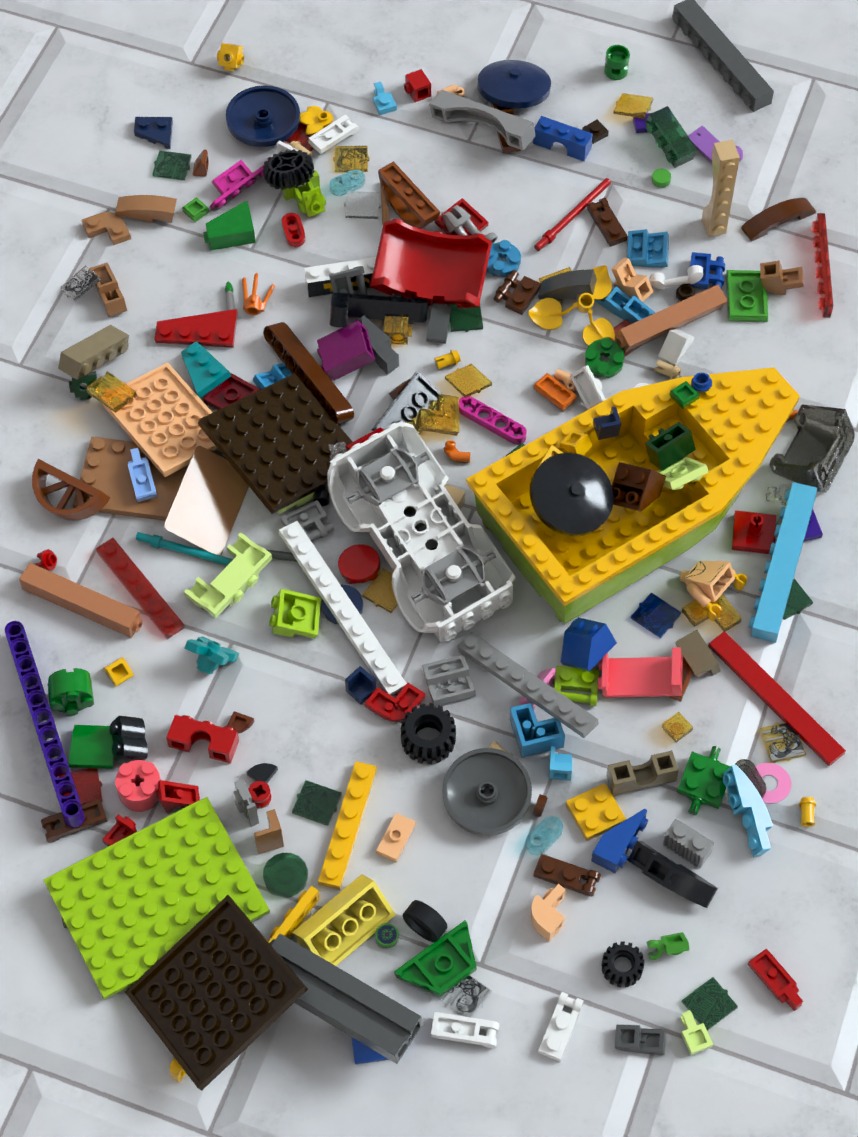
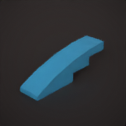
(625, 307)

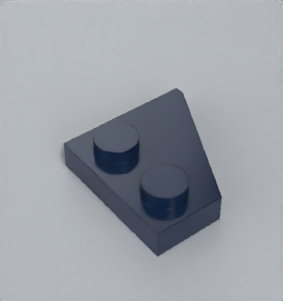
(154, 129)

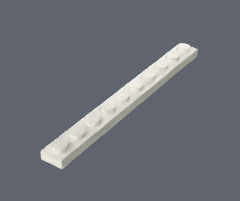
(342, 608)

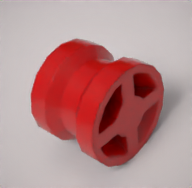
(264, 797)

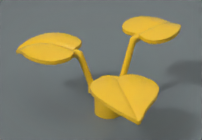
(548, 310)

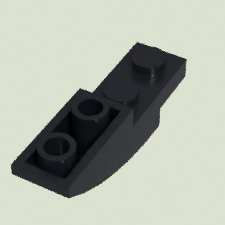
(672, 875)

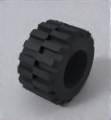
(428, 718)

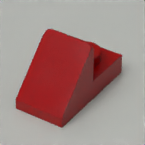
(177, 795)

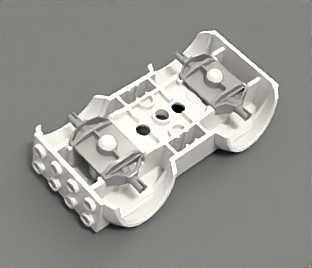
(435, 588)

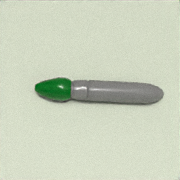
(229, 296)

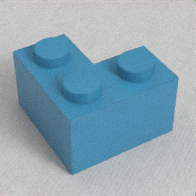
(535, 736)

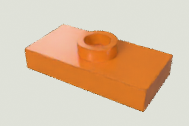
(555, 391)

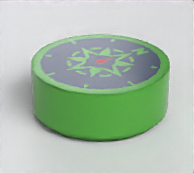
(387, 935)

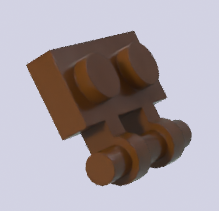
(522, 295)

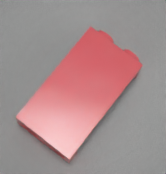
(641, 676)

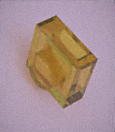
(677, 727)

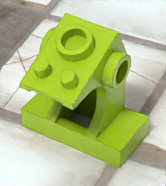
(308, 196)

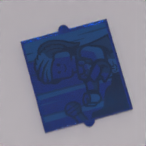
(656, 615)

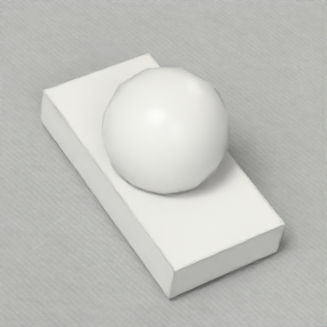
(588, 387)

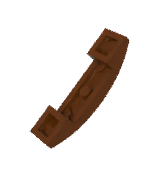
(776, 215)

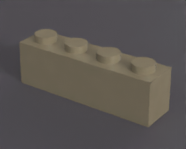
(93, 352)

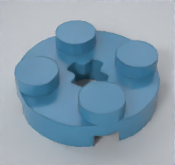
(503, 250)

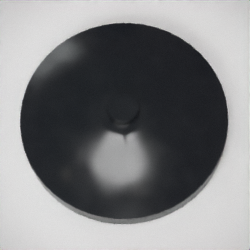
(571, 494)

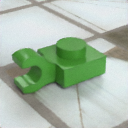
(671, 944)

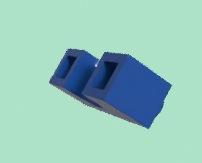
(575, 140)

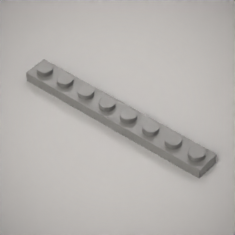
(528, 685)

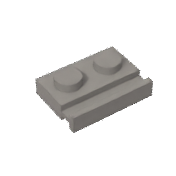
(244, 802)

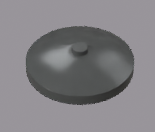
(487, 791)

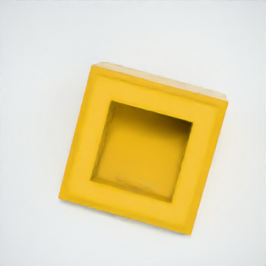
(576, 442)
(118, 671)

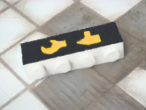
(318, 278)

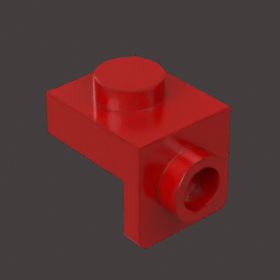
(123, 828)

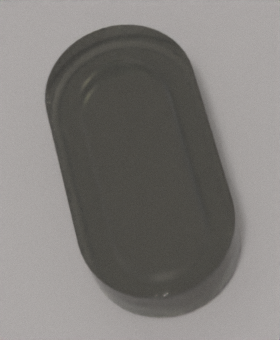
(752, 773)

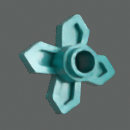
(210, 654)

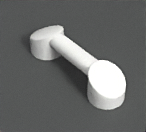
(694, 275)

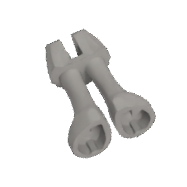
(460, 218)

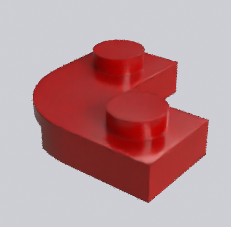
(394, 708)

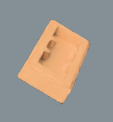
(396, 837)

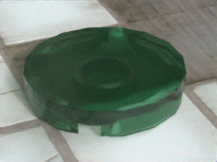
(285, 874)

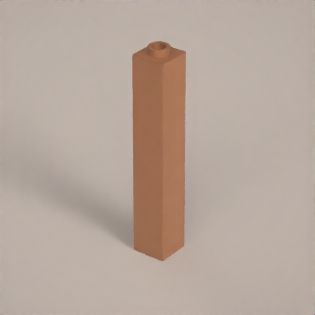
(670, 318)
(81, 600)

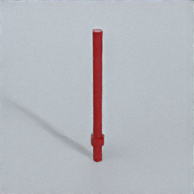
(551, 234)

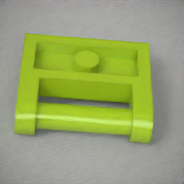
(577, 680)

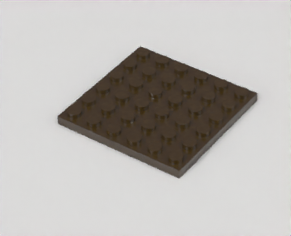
(277, 441)
(215, 992)

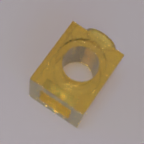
(397, 329)

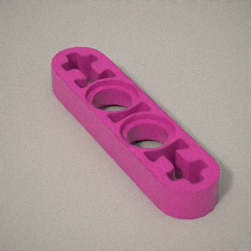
(494, 417)

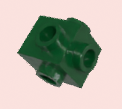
(81, 391)

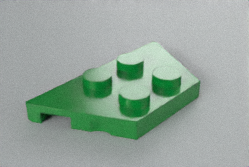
(441, 963)

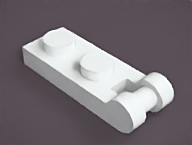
(333, 134)
(560, 1027)
(464, 1029)

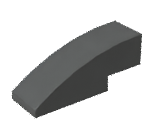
(568, 285)
(381, 345)

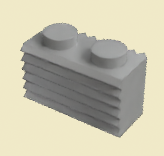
(688, 843)

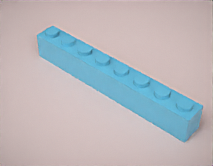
(783, 563)

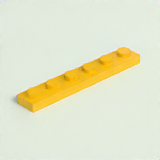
(347, 825)

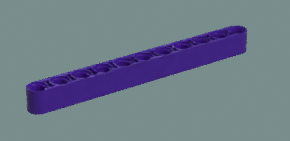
(47, 729)

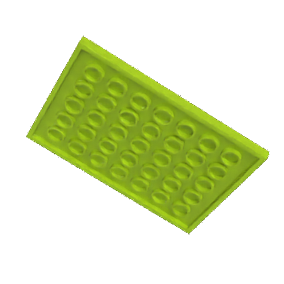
(149, 892)

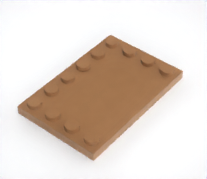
(109, 472)

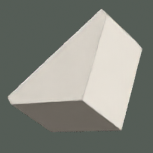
(675, 346)

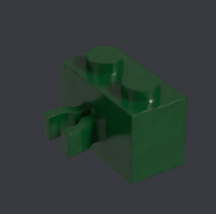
(670, 446)

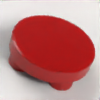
(359, 564)

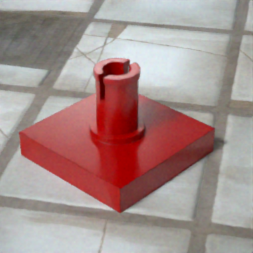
(753, 531)

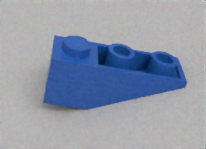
(615, 843)

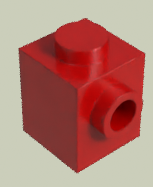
(417, 85)

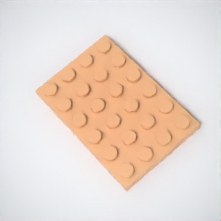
(164, 419)

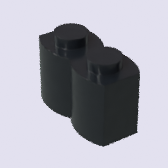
(128, 739)

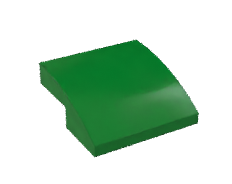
(91, 747)

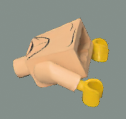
(708, 582)

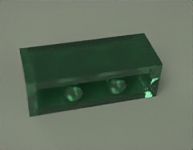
(670, 137)

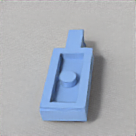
(141, 477)

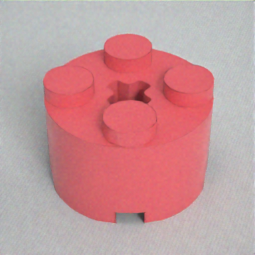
(138, 785)

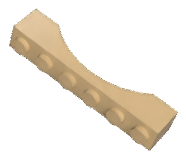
(725, 166)

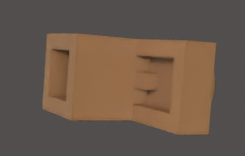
(778, 280)

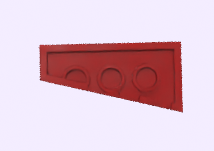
(207, 329)

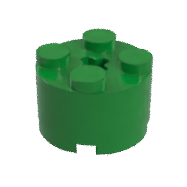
(70, 691)

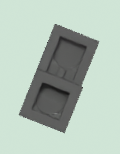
(439, 323)
(640, 1040)

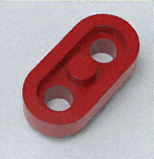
(293, 233)

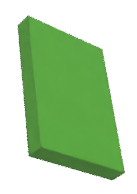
(746, 296)

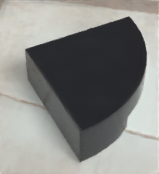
(262, 772)

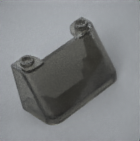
(817, 448)

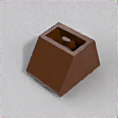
(636, 486)

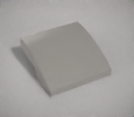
(448, 680)

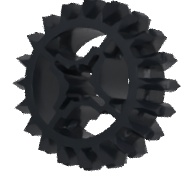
(288, 169)

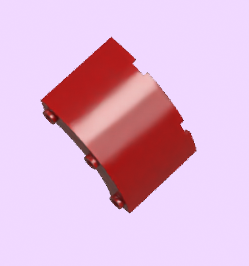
(431, 265)

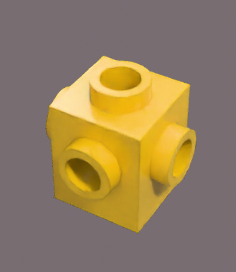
(224, 54)

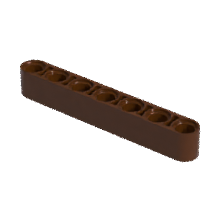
(306, 368)

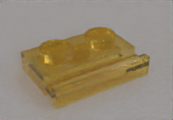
(111, 392)

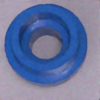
(701, 382)

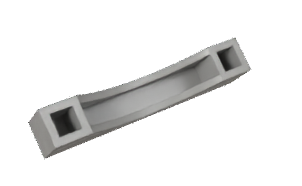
(452, 108)

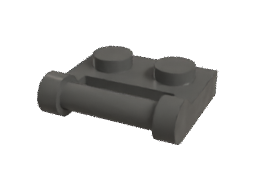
(342, 283)

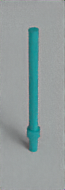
(158, 541)

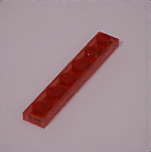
(821, 257)
(140, 588)

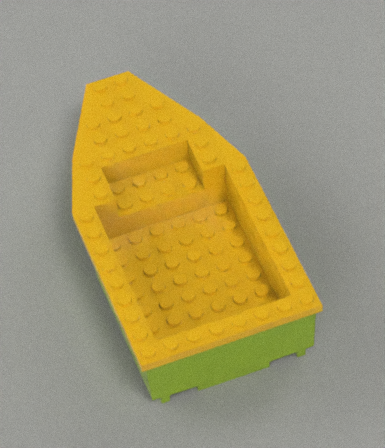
(731, 434)

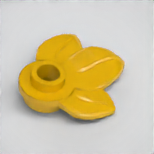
(315, 119)

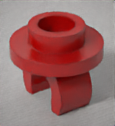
(48, 560)

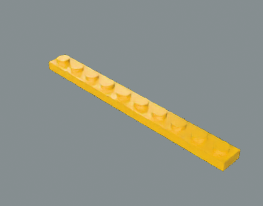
(292, 920)

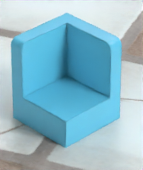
(560, 765)

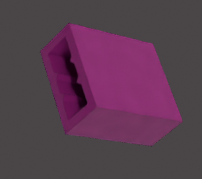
(345, 350)

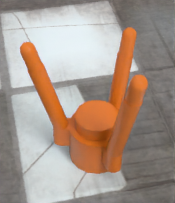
(253, 304)

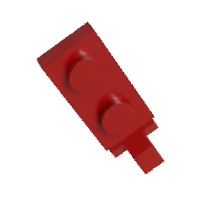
(776, 979)

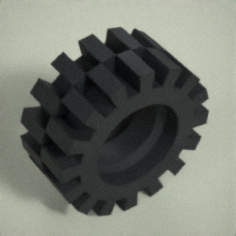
(629, 952)

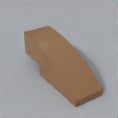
(146, 207)
(109, 290)

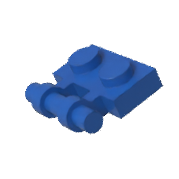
(704, 260)

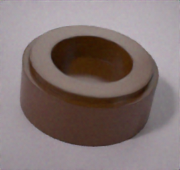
(540, 804)

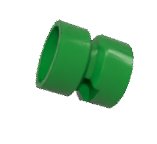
(616, 62)

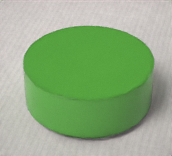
(661, 177)

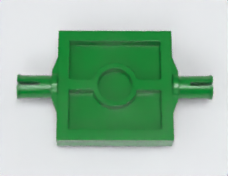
(703, 780)

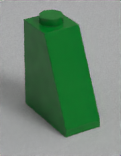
(230, 228)

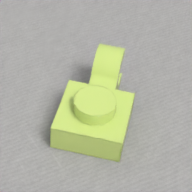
(695, 1035)

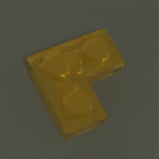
(443, 420)
(697, 614)

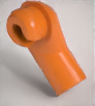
(453, 453)

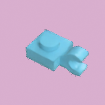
(383, 101)

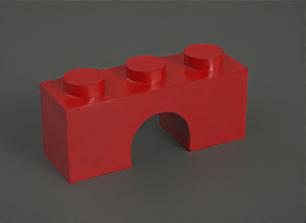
(186, 731)

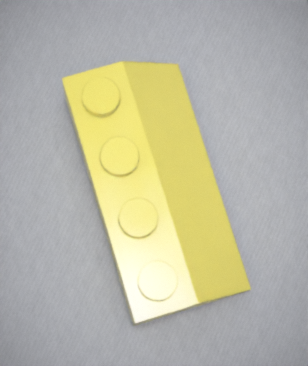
(345, 921)

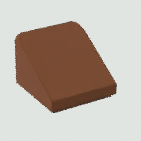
(201, 164)

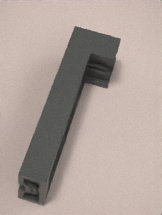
(350, 1002)

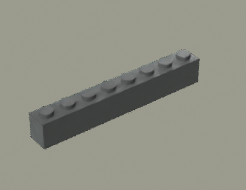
(722, 55)

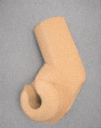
(455, 90)
(565, 377)

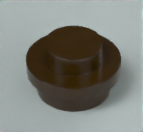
(684, 292)

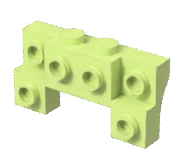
(233, 580)

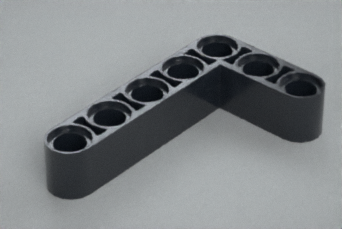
(375, 307)

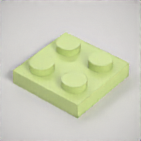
(683, 472)

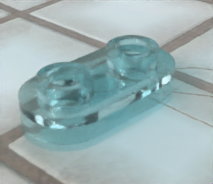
(347, 182)
(545, 835)

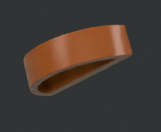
(406, 197)
(84, 510)

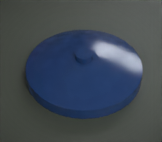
(514, 84)
(262, 116)

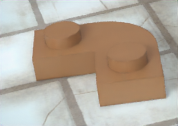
(108, 223)

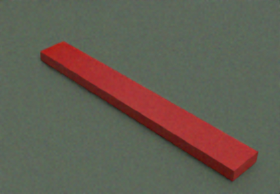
(776, 698)

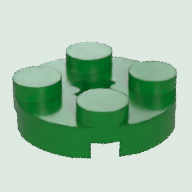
(604, 347)

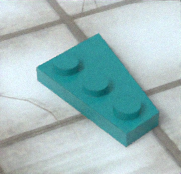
(204, 369)

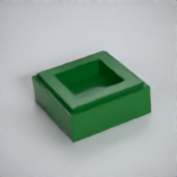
(684, 394)

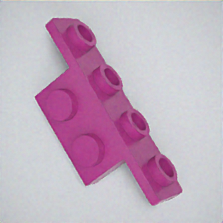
(232, 181)

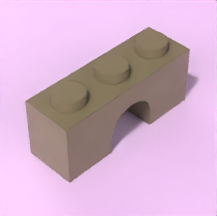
(657, 771)

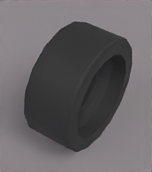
(425, 921)

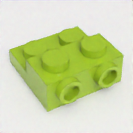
(295, 614)

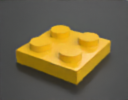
(595, 811)

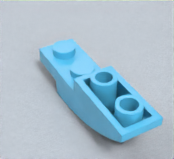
(747, 801)

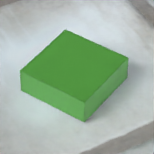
(195, 209)

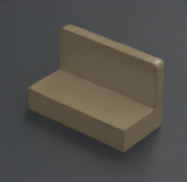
(698, 654)

